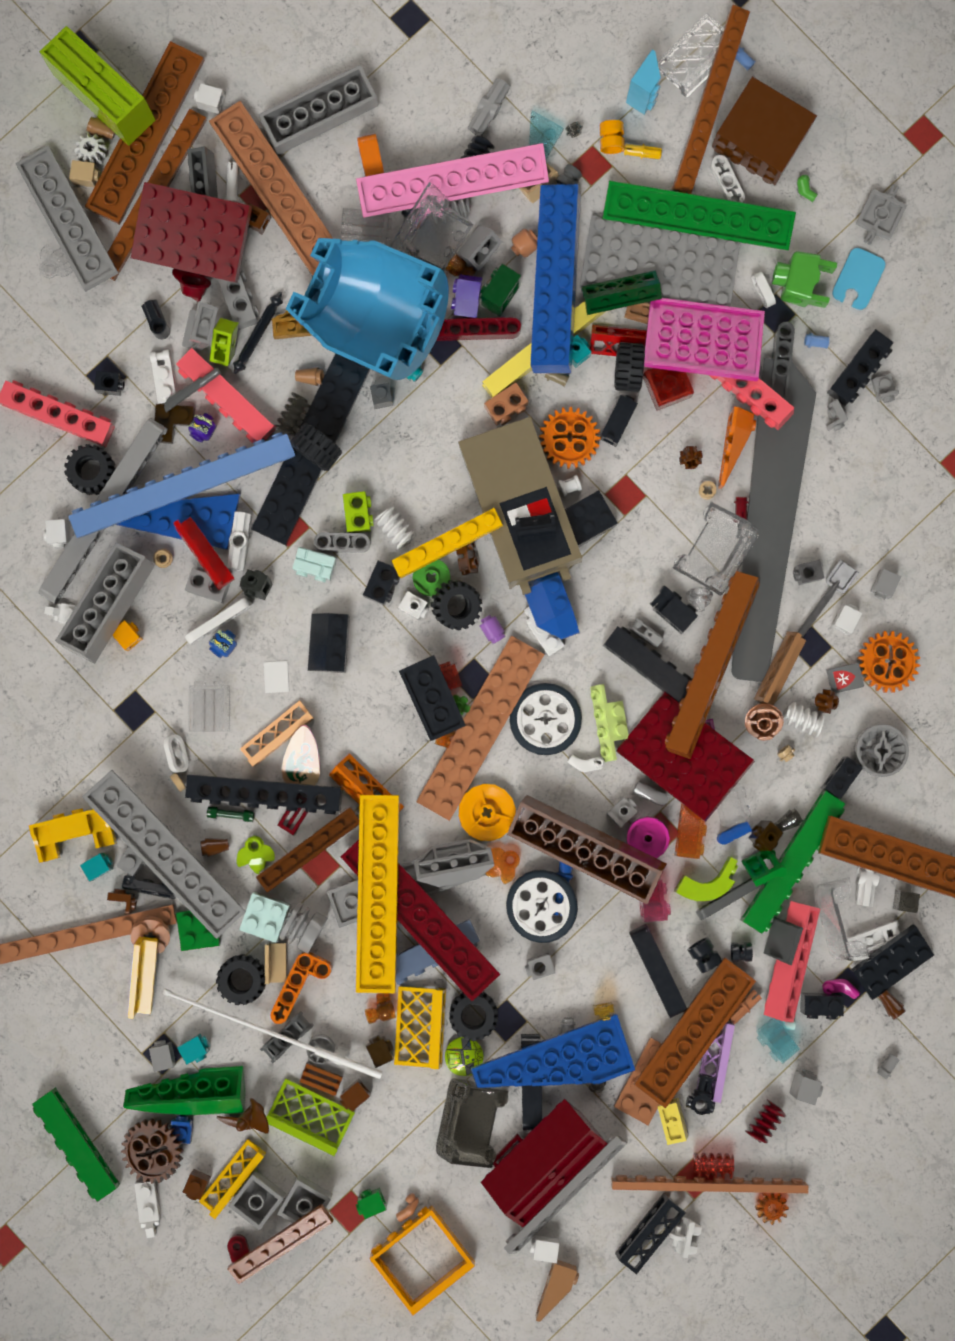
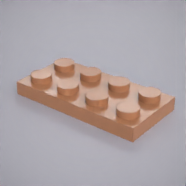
(631, 1098)

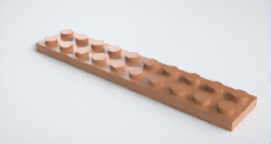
(271, 181)
(482, 728)

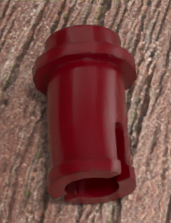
(741, 507)

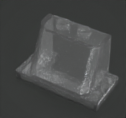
(432, 229)

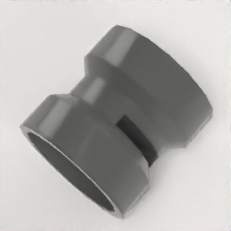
(569, 176)

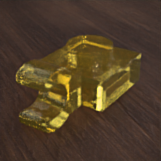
(603, 1010)

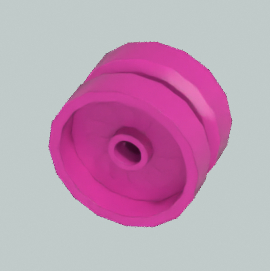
(652, 827)

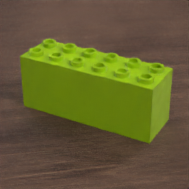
(97, 85)

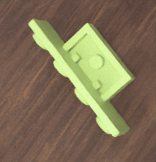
(609, 721)

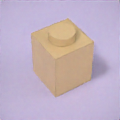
(84, 173)

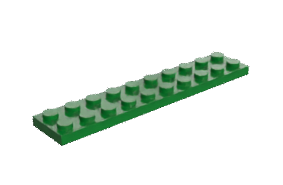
(699, 215)

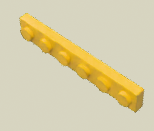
(447, 543)

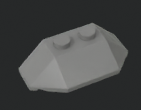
(454, 863)

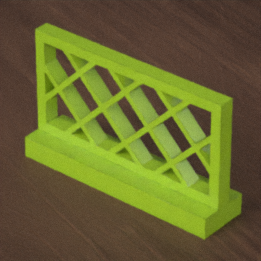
(302, 1133)

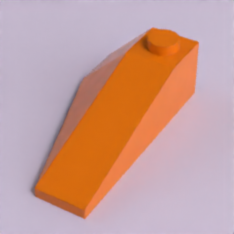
(738, 430)

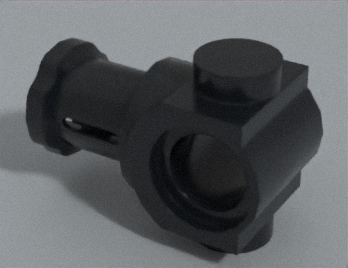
(702, 1093)

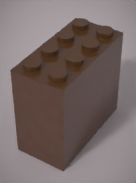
(763, 131)

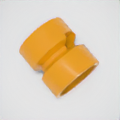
(612, 137)

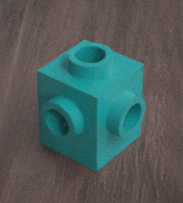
(582, 352)

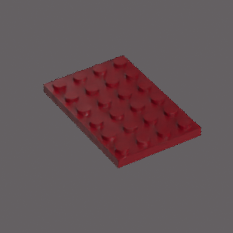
(191, 232)
(694, 782)

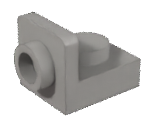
(884, 388)
(837, 413)

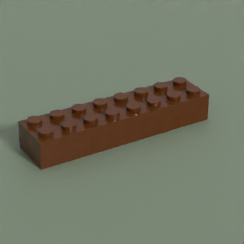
(586, 849)

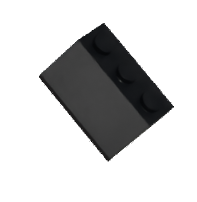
(328, 642)

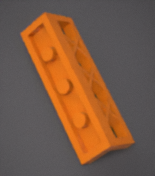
(351, 783)

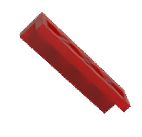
(614, 335)
(204, 552)

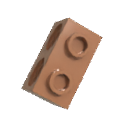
(503, 400)

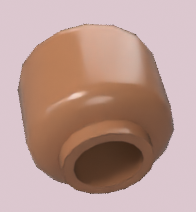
(524, 243)

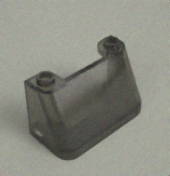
(469, 1123)

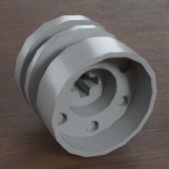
(303, 927)

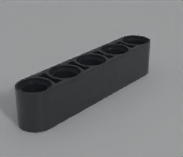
(658, 971)
(531, 1094)

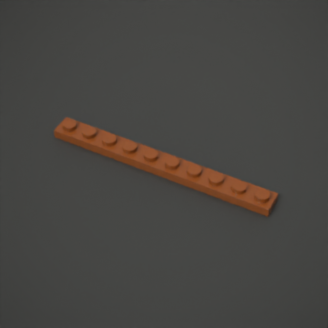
(711, 99)
(162, 175)

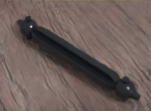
(257, 333)

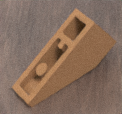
(558, 1285)

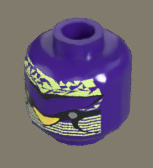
(202, 427)

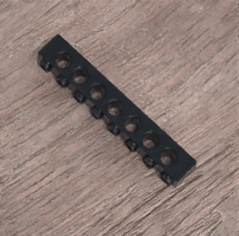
(195, 786)

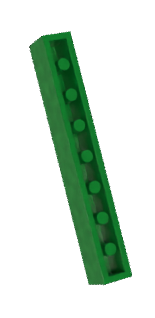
(795, 858)

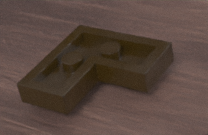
(176, 416)

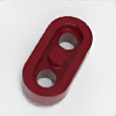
(235, 1253)

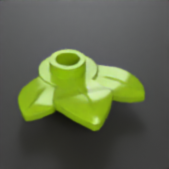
(255, 857)

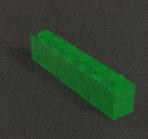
(75, 1144)

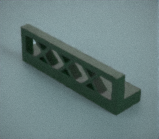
(622, 294)

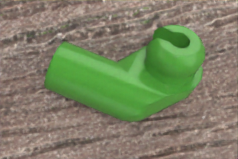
(804, 188)

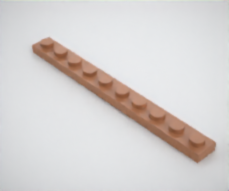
(80, 935)
(738, 1184)

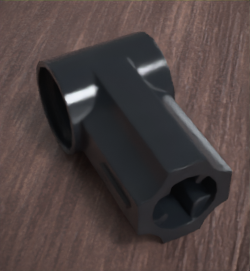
(155, 319)

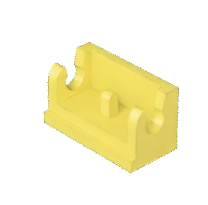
(673, 1122)

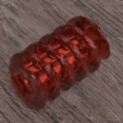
(713, 1165)

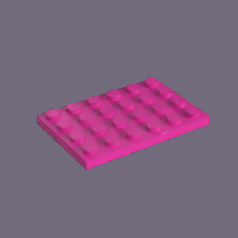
(704, 339)

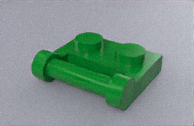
(758, 869)

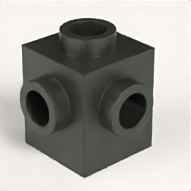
(255, 584)

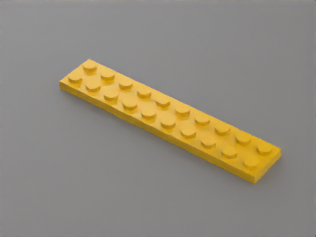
(377, 894)

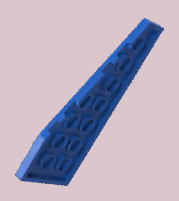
(574, 1057)

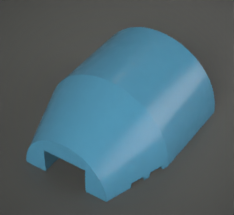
(373, 305)

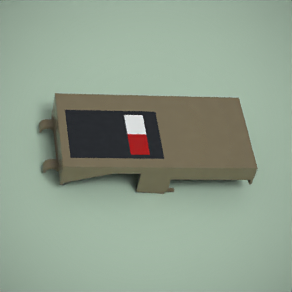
(516, 480)

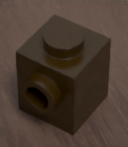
(380, 1050)

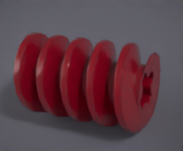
(766, 1122)

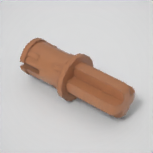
(745, 1007)

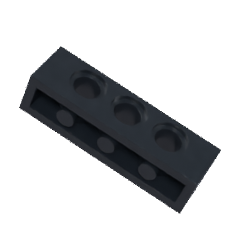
(875, 342)

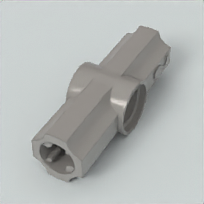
(488, 107)

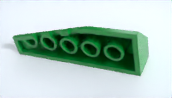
(202, 1093)

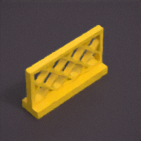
(436, 1030)

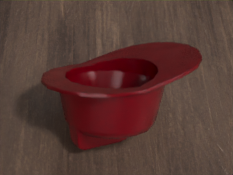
(192, 284)

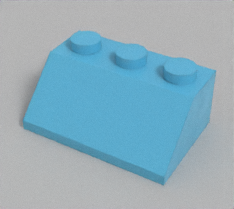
(645, 85)

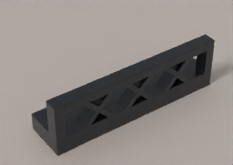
(643, 1231)

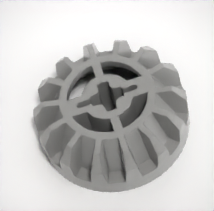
(899, 751)

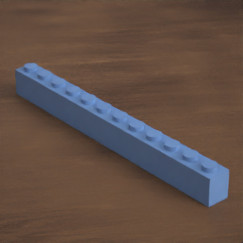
(181, 486)

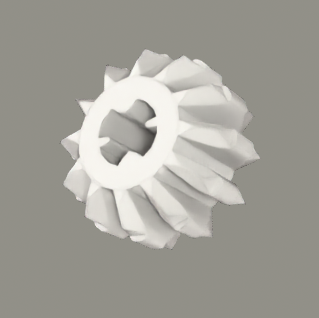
(85, 145)

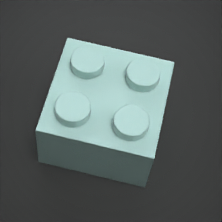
(265, 917)

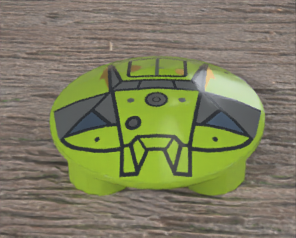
(463, 1055)

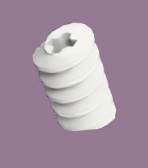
(394, 527)
(804, 718)

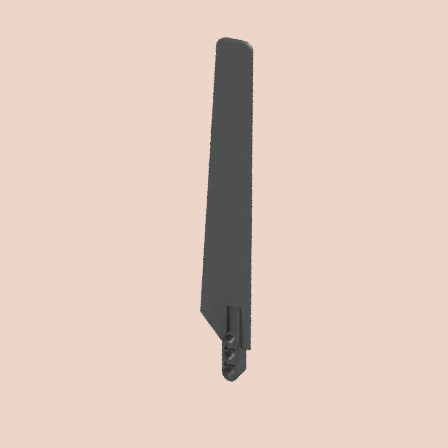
(773, 506)

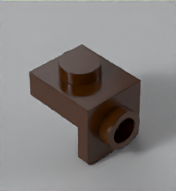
(120, 896)

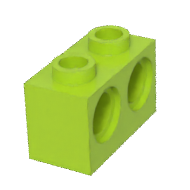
(353, 513)

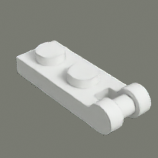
(163, 376)
(878, 936)

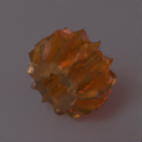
(773, 1215)

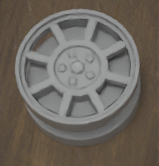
(323, 1042)

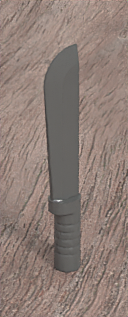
(177, 398)

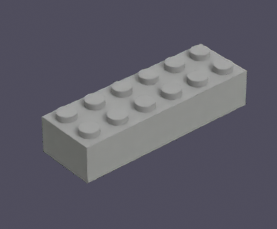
(318, 109)
(105, 603)

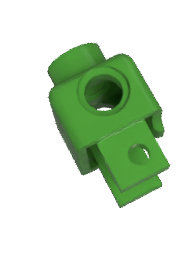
(800, 277)

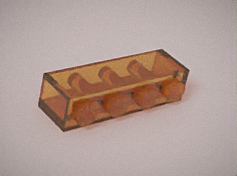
(689, 834)

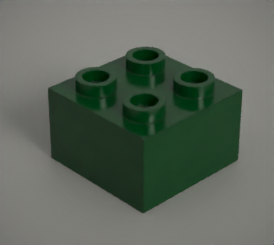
(500, 290)

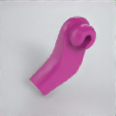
(842, 986)

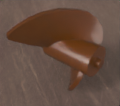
(251, 1119)

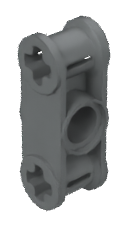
(296, 1028)

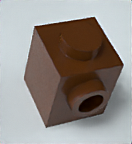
(196, 1185)

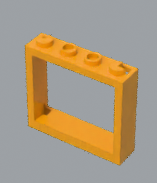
(439, 1286)

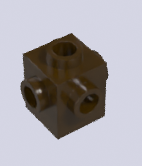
(765, 836)

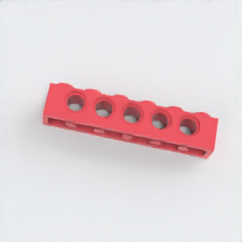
(9, 398)
(758, 406)

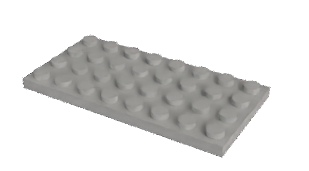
(686, 264)

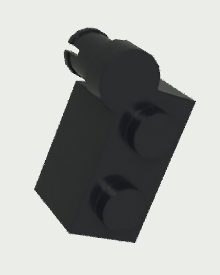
(673, 609)

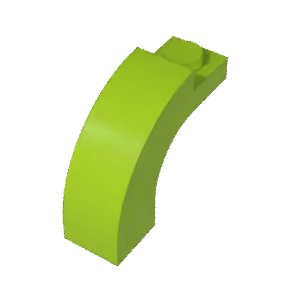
(709, 890)

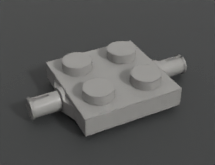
(881, 214)

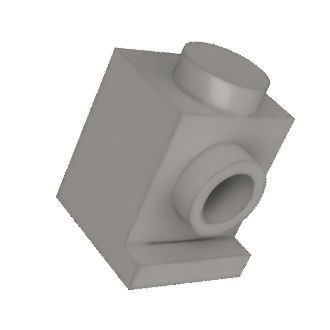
(615, 814)

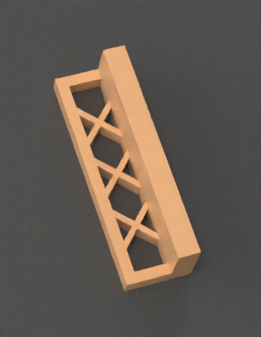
(278, 740)

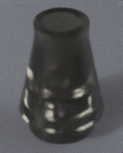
(789, 820)

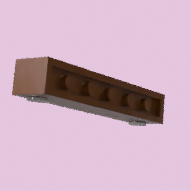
(308, 849)

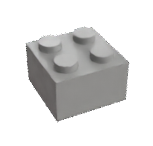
(302, 1199)
(257, 1200)

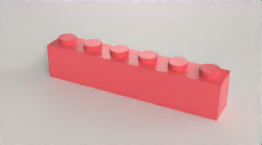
(226, 397)
(788, 979)

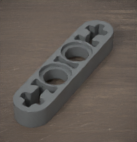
(726, 899)

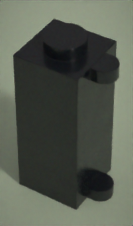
(619, 420)

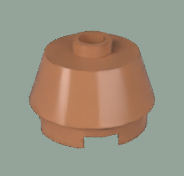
(764, 721)

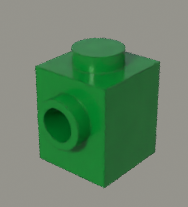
(371, 1203)

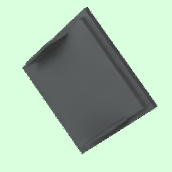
(783, 940)

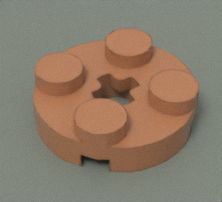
(153, 925)

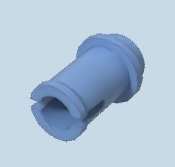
(744, 59)
(816, 341)

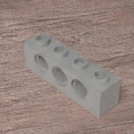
(244, 317)

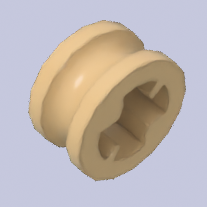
(713, 490)

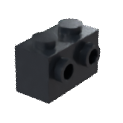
(822, 1005)

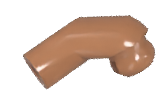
(410, 1209)

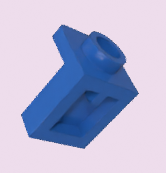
(183, 1127)

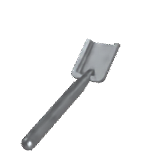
(839, 580)

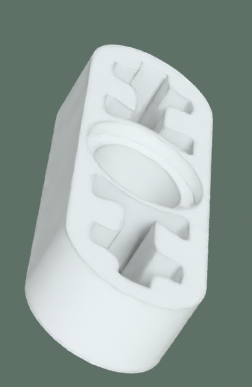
(726, 167)

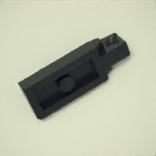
(147, 887)

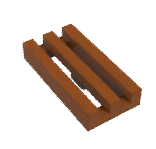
(318, 1086)

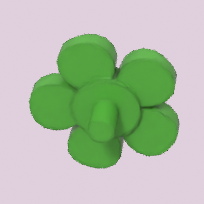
(461, 703)

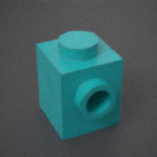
(194, 1049)

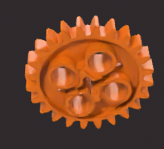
(569, 454)
(905, 664)

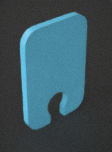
(859, 273)

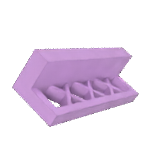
(722, 1061)

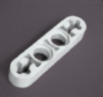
(218, 621)

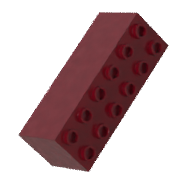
(543, 1163)

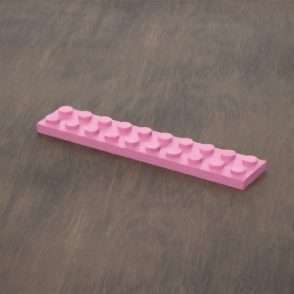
(454, 178)

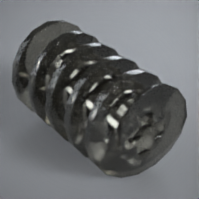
(293, 414)

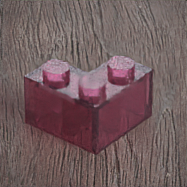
(657, 907)

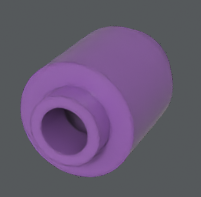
(492, 629)

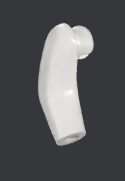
(586, 765)

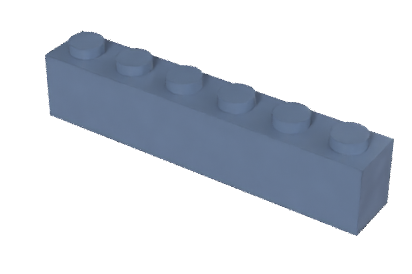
(416, 958)

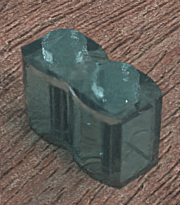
(778, 1040)

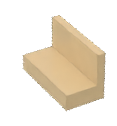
(275, 962)

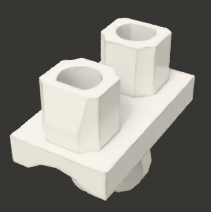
(683, 1237)

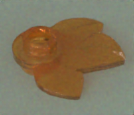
(501, 867)

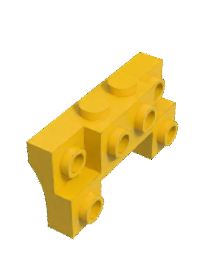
(63, 828)

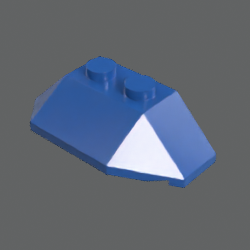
(551, 606)

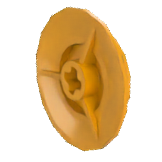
(472, 808)

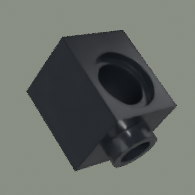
(103, 377)

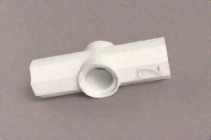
(240, 528)
(866, 881)

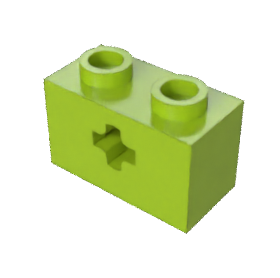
(224, 341)

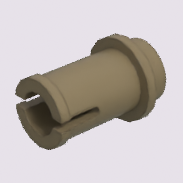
(559, 378)

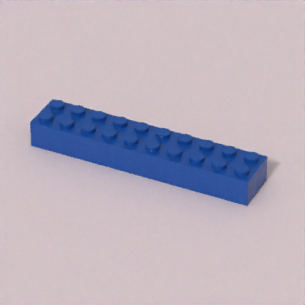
(555, 279)

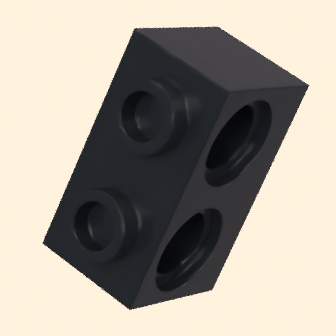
(377, 581)
(842, 777)

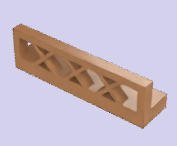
(780, 668)

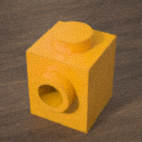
(127, 635)

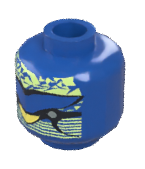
(222, 643)

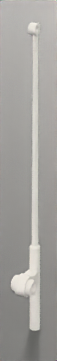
(339, 1056)

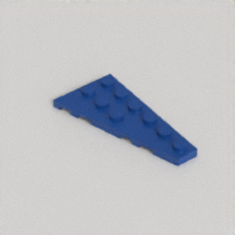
(211, 514)

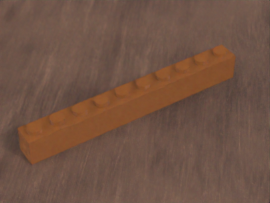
(713, 664)

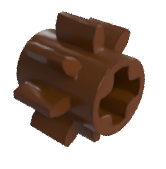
(690, 457)
(826, 701)

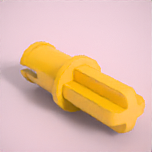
(643, 151)

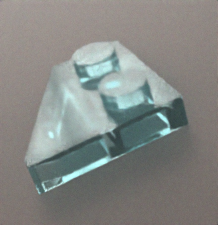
(544, 131)

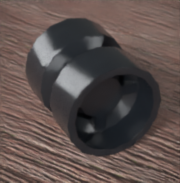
(702, 948)

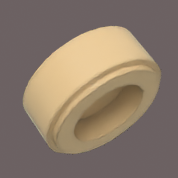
(178, 782)

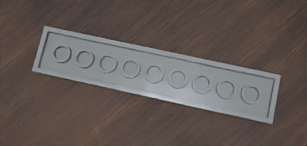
(164, 853)

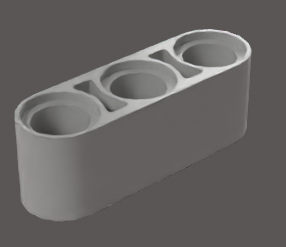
(333, 538)

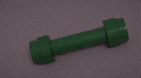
(214, 812)

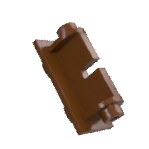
(469, 562)

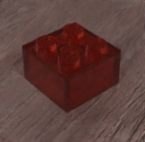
(667, 387)

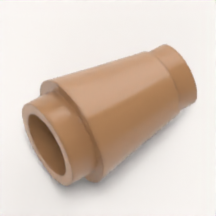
(96, 126)
(310, 376)

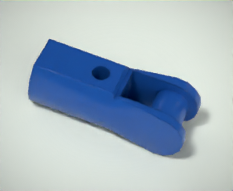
(733, 833)

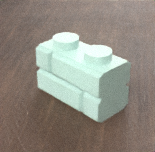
(315, 564)

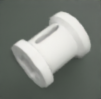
(570, 485)

